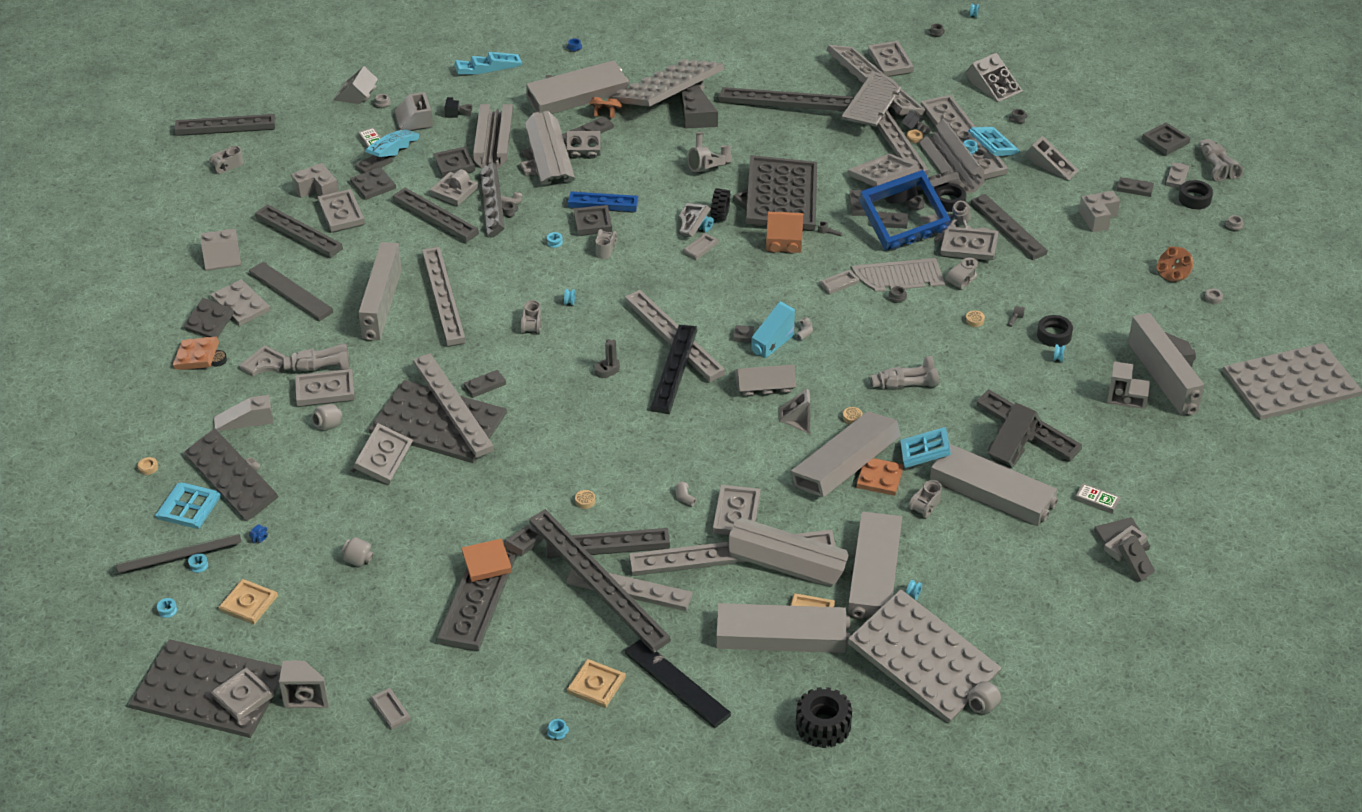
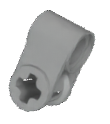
(228, 159)
(605, 243)
(963, 273)
(531, 317)
(926, 498)

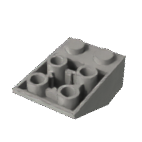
(993, 78)

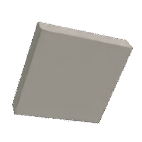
(242, 694)

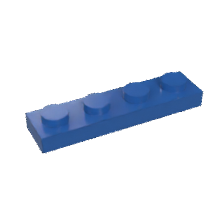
(614, 201)

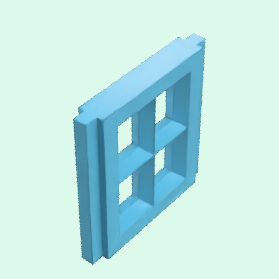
(993, 141)
(927, 455)
(203, 511)

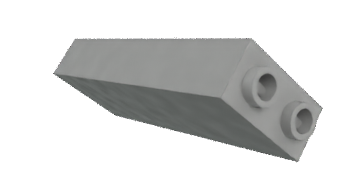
(576, 87)
(380, 291)
(1165, 364)
(845, 454)
(995, 485)
(874, 563)
(782, 628)

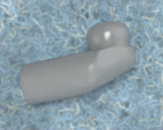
(516, 199)
(806, 329)
(682, 494)

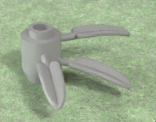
(961, 216)

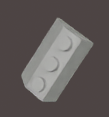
(765, 379)

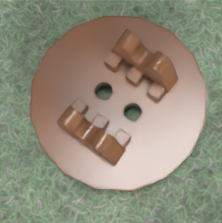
(611, 104)
(1168, 260)

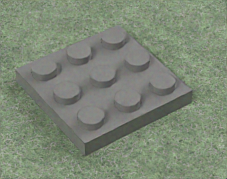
(883, 170)

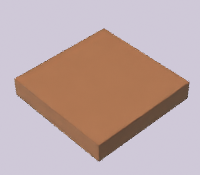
(486, 560)

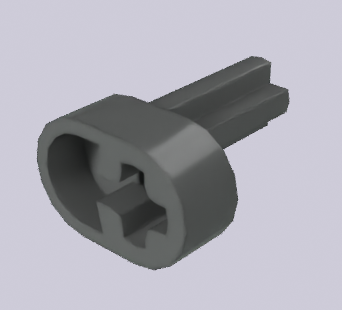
(609, 365)

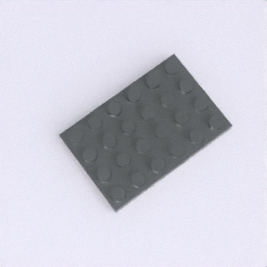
(781, 187)
(419, 416)
(183, 682)

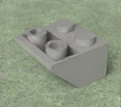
(414, 112)

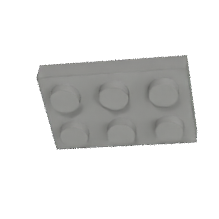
(890, 58)
(341, 210)
(969, 243)
(243, 300)
(324, 387)
(383, 453)
(734, 504)

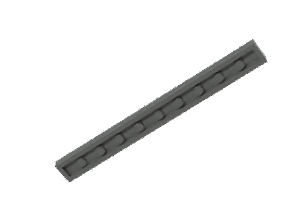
(785, 99)
(600, 581)

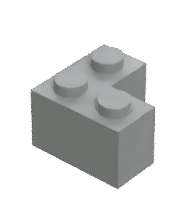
(314, 180)
(1099, 209)
(1125, 390)

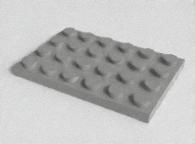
(667, 82)
(1292, 381)
(923, 655)

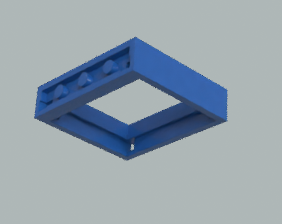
(894, 187)

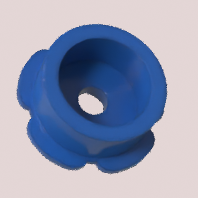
(574, 44)
(258, 533)

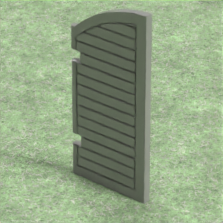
(872, 100)
(900, 273)

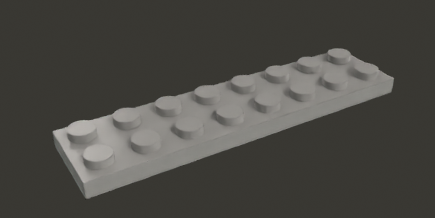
(863, 68)
(949, 110)

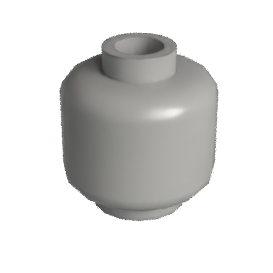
(326, 417)
(357, 552)
(984, 697)

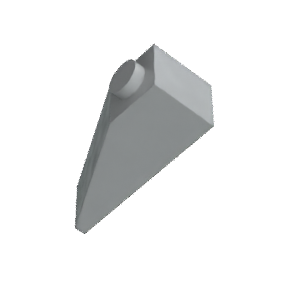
(1048, 157)
(248, 413)

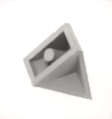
(797, 412)

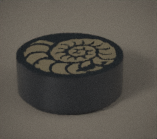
(219, 358)

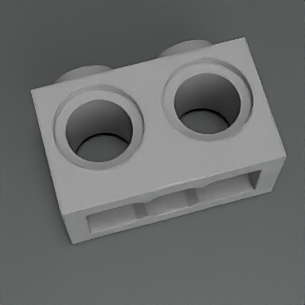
(583, 138)

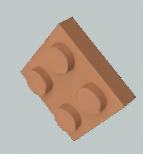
(196, 353)
(880, 476)

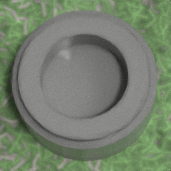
(1213, 296)

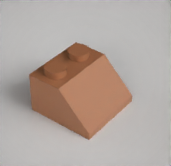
(784, 232)

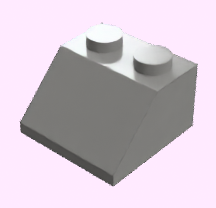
(357, 87)
(220, 249)
(302, 686)

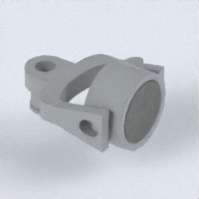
(701, 159)

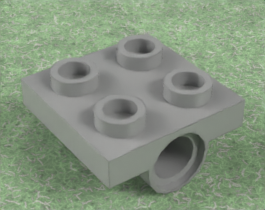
(454, 187)

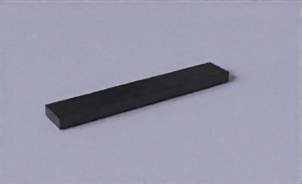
(674, 369)
(678, 684)

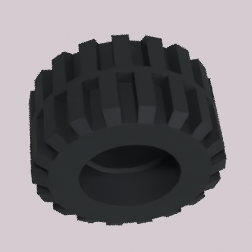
(823, 730)

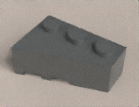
(698, 109)
(1014, 434)

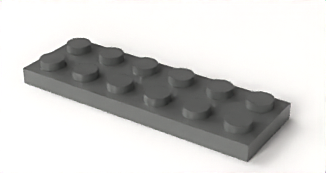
(231, 474)
(473, 610)

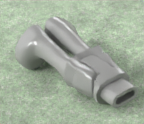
(1218, 157)
(312, 360)
(899, 377)

